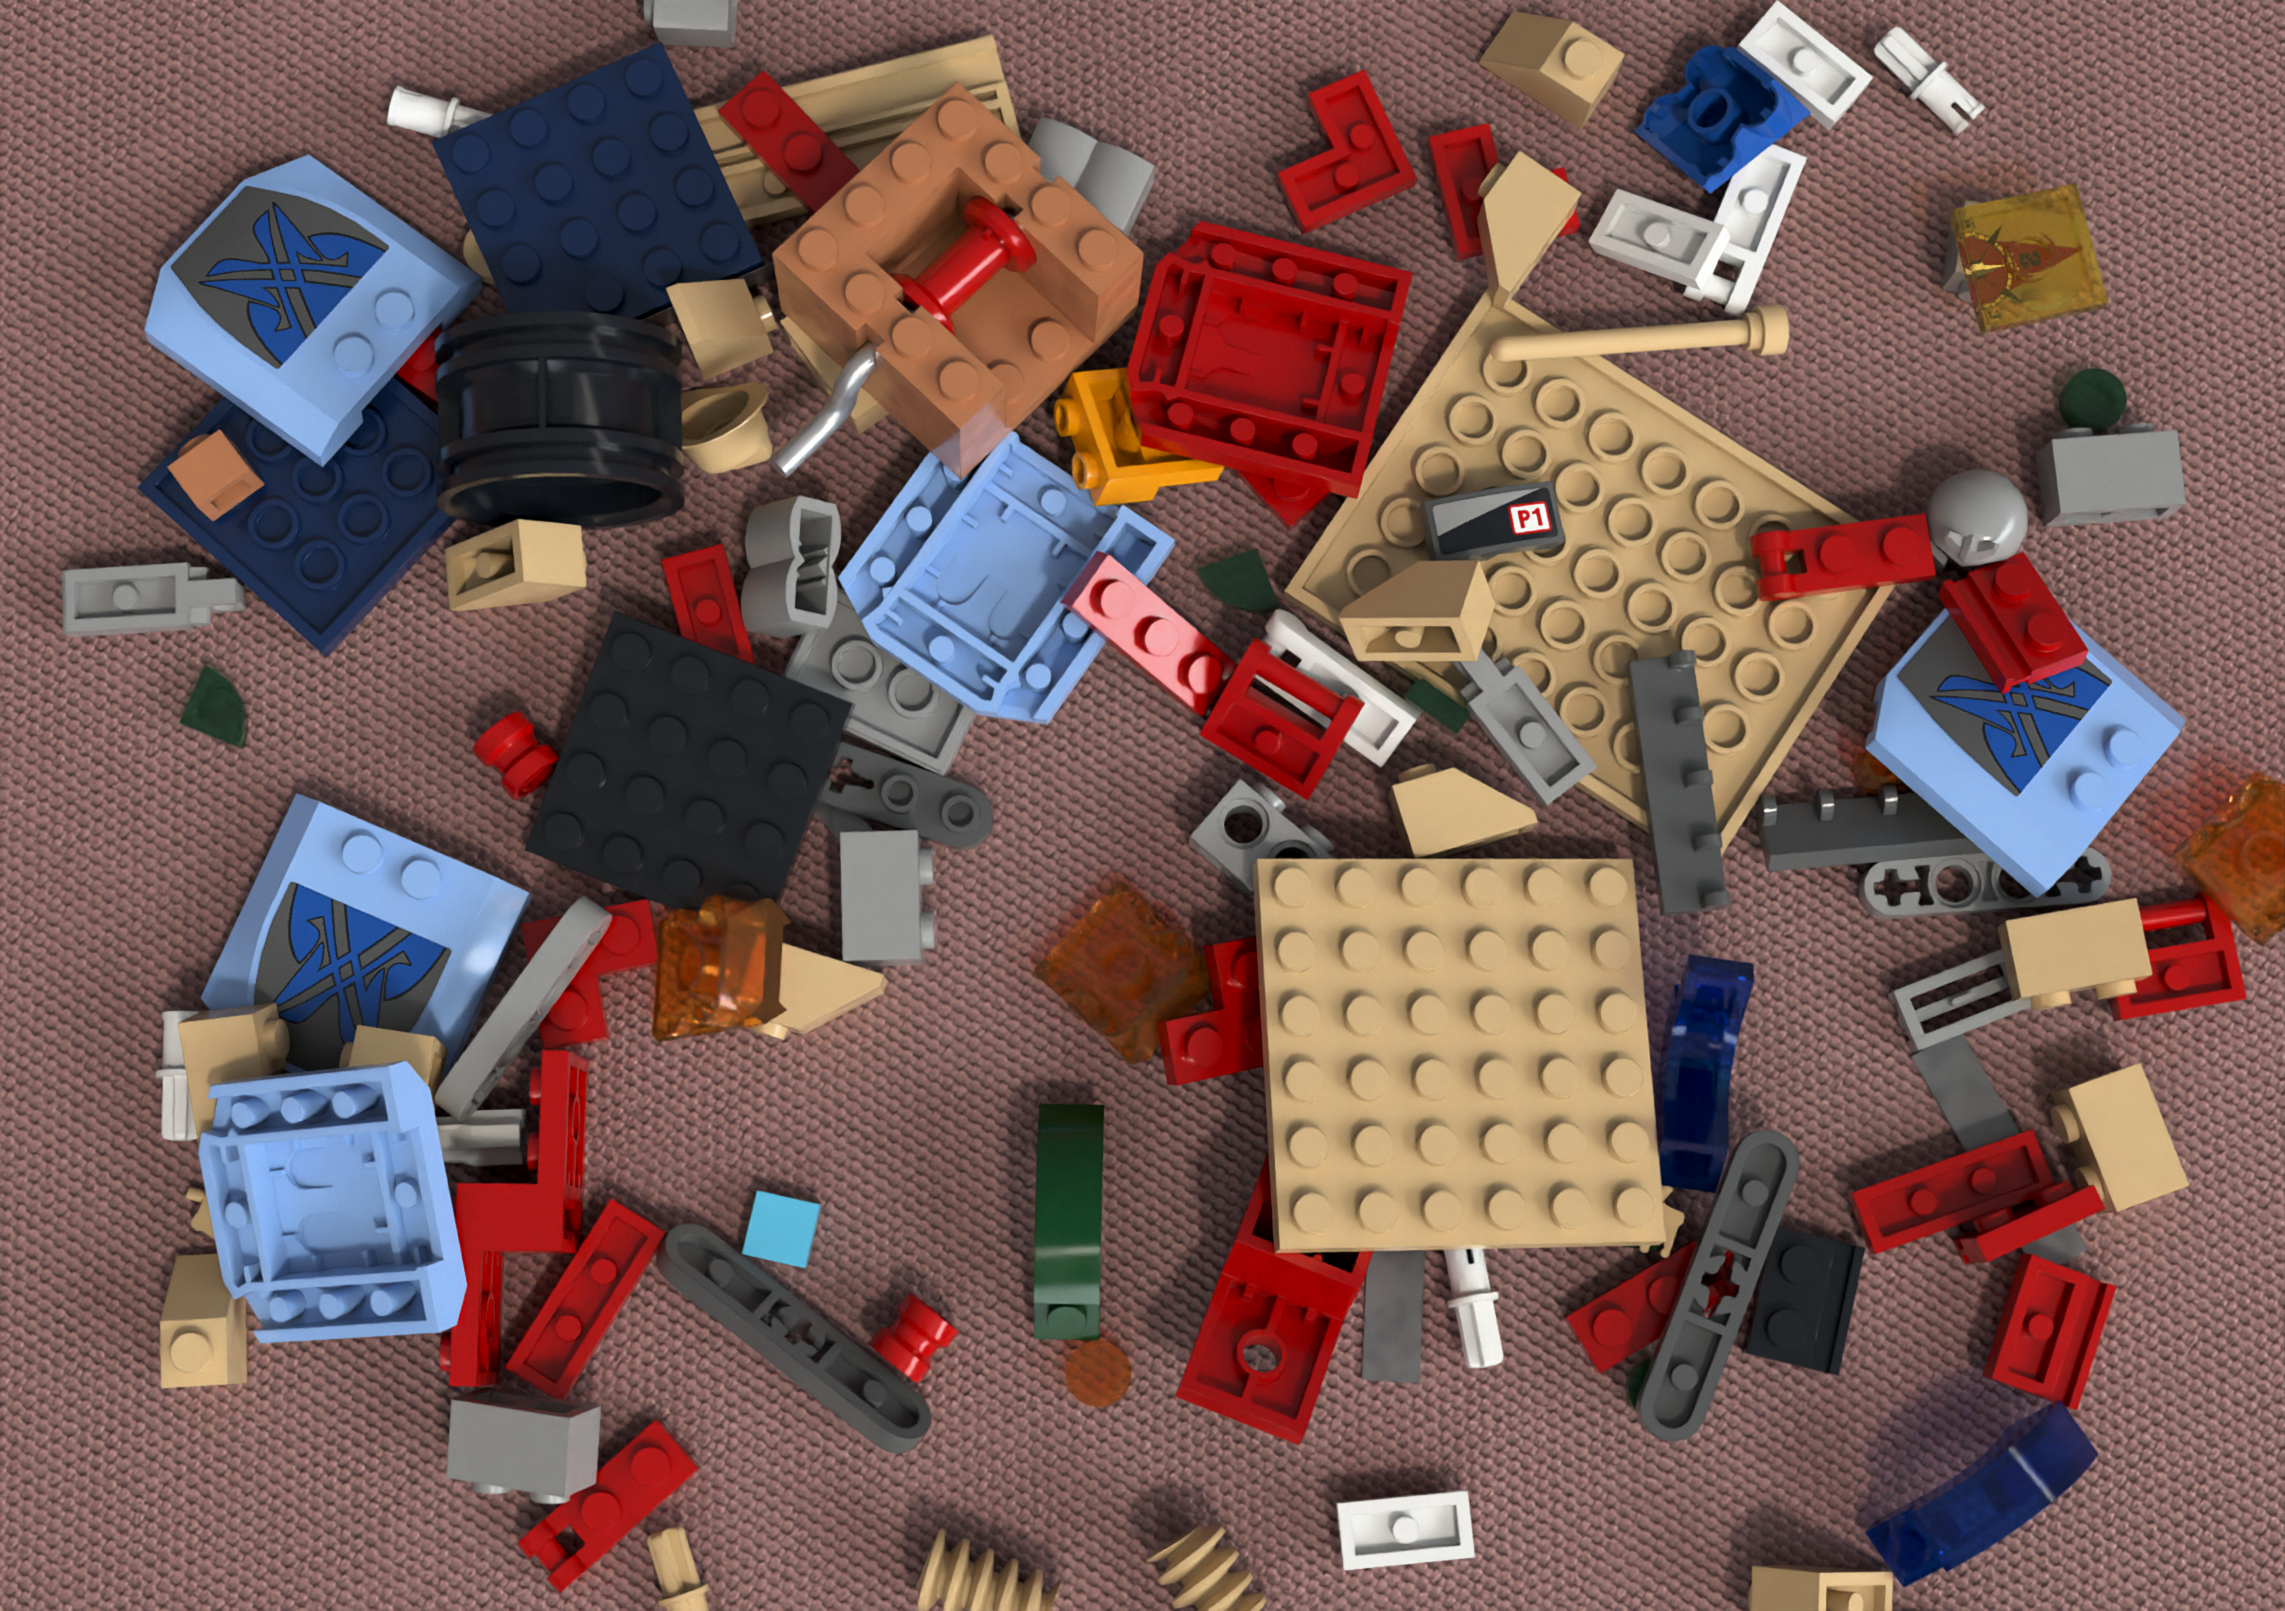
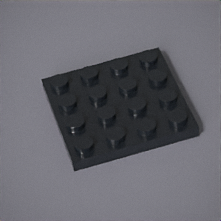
(687, 771)

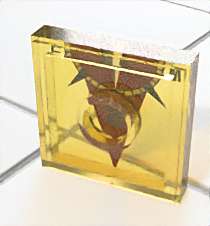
(2028, 258)

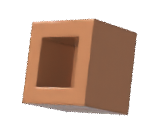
(214, 474)

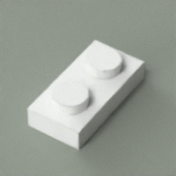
(1805, 64)
(1659, 239)
(1405, 1529)

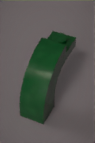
(1068, 1221)

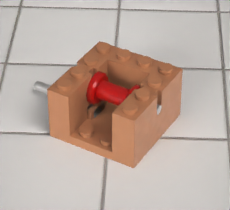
(953, 285)

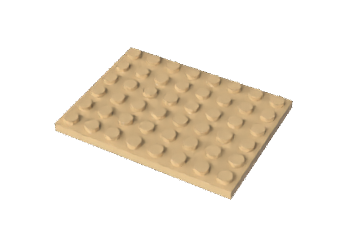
(1647, 566)

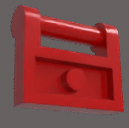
(1272, 735)
(2185, 973)

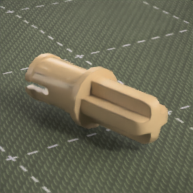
(677, 1571)

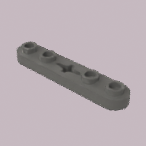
(912, 800)
(1696, 1347)
(821, 1363)

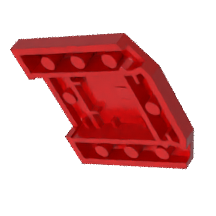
(1265, 356)

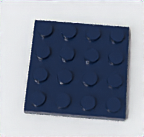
(599, 194)
(319, 537)

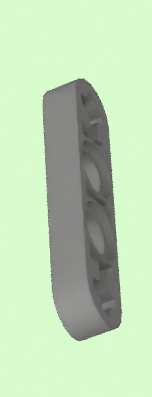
(1984, 887)
(523, 1008)

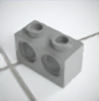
(1276, 837)

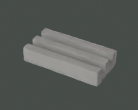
(1911, 1018)

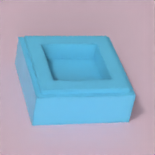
(781, 1229)

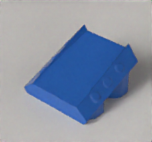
(1719, 117)

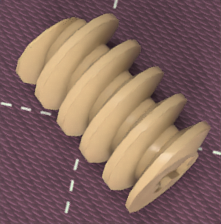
(1206, 1573)
(976, 1584)

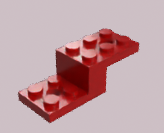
(519, 1217)
(1277, 1302)

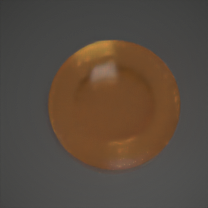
(1098, 1373)

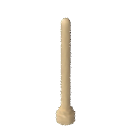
(1761, 330)

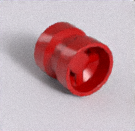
(517, 755)
(913, 1337)

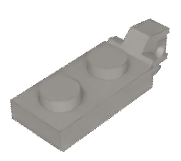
(145, 599)
(1523, 727)

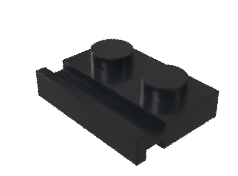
(1804, 1301)

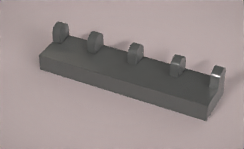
(1677, 784)
(1854, 831)

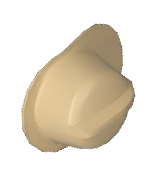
(725, 427)

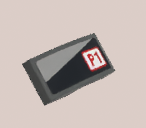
(1492, 522)

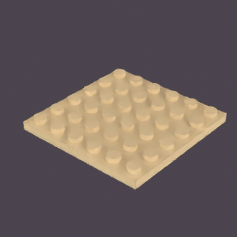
(1455, 1055)

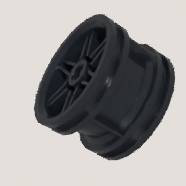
(559, 420)

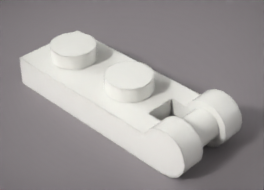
(1752, 215)
(1385, 714)

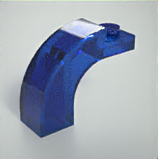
(1697, 1070)
(1987, 1499)

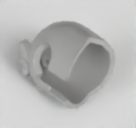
(1975, 519)

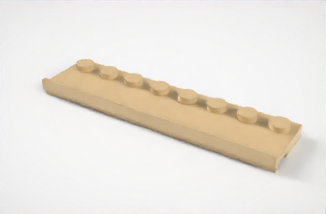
(860, 114)

